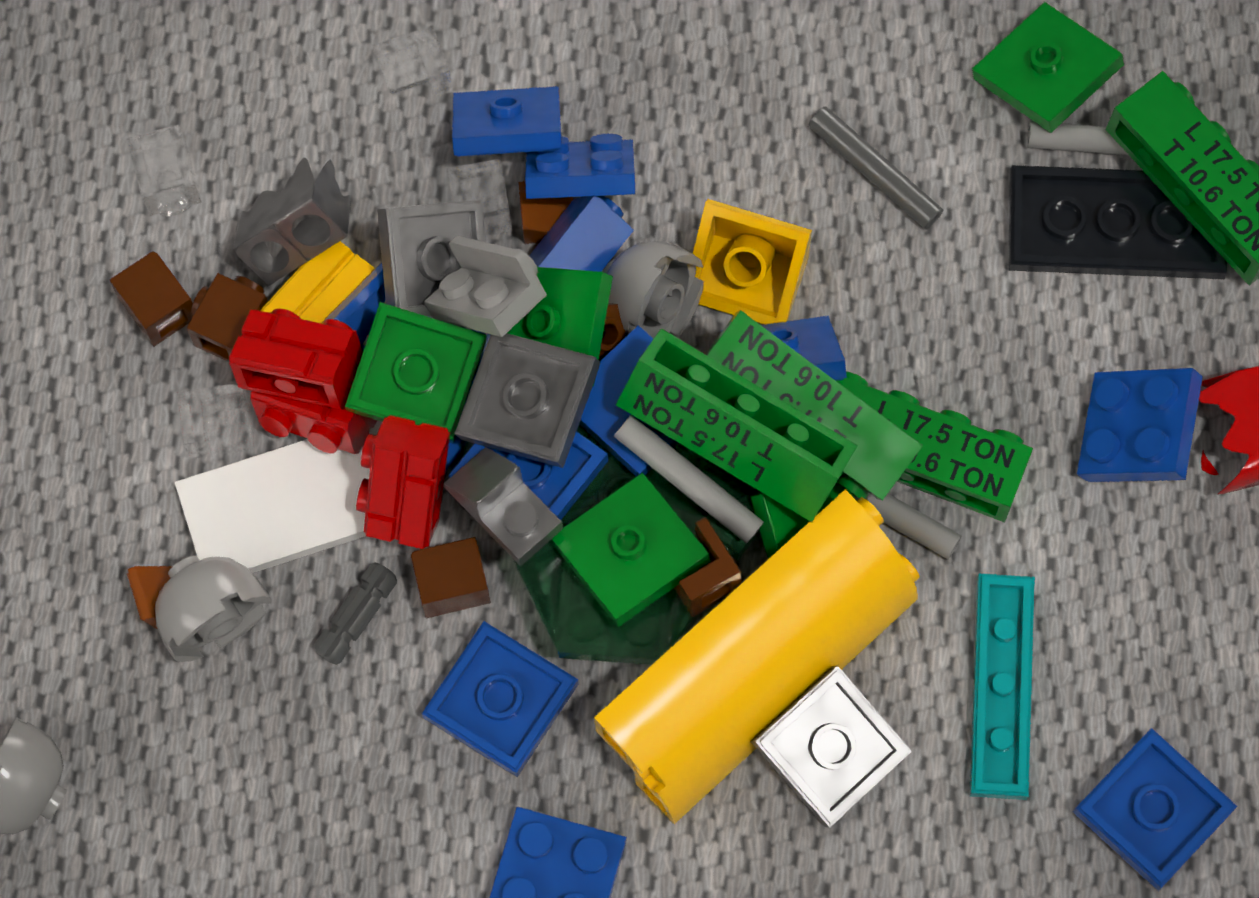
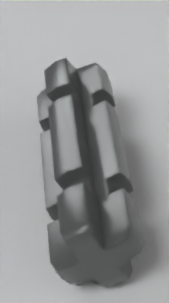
(355, 613)

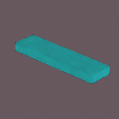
(1002, 687)

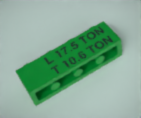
(1194, 168)
(774, 366)
(736, 424)
(956, 458)

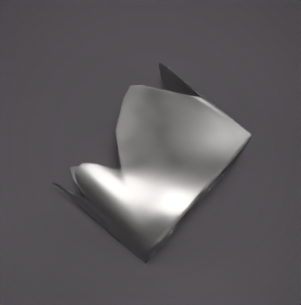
(282, 209)

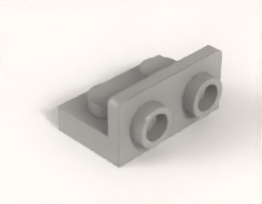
(489, 289)

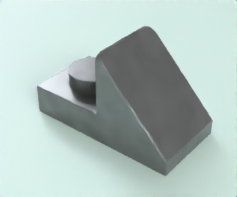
(503, 504)

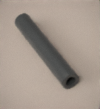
(875, 167)

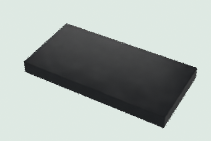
(1102, 226)

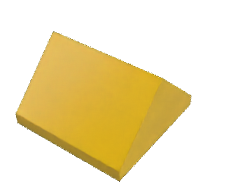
(750, 262)

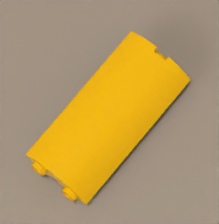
(758, 653)

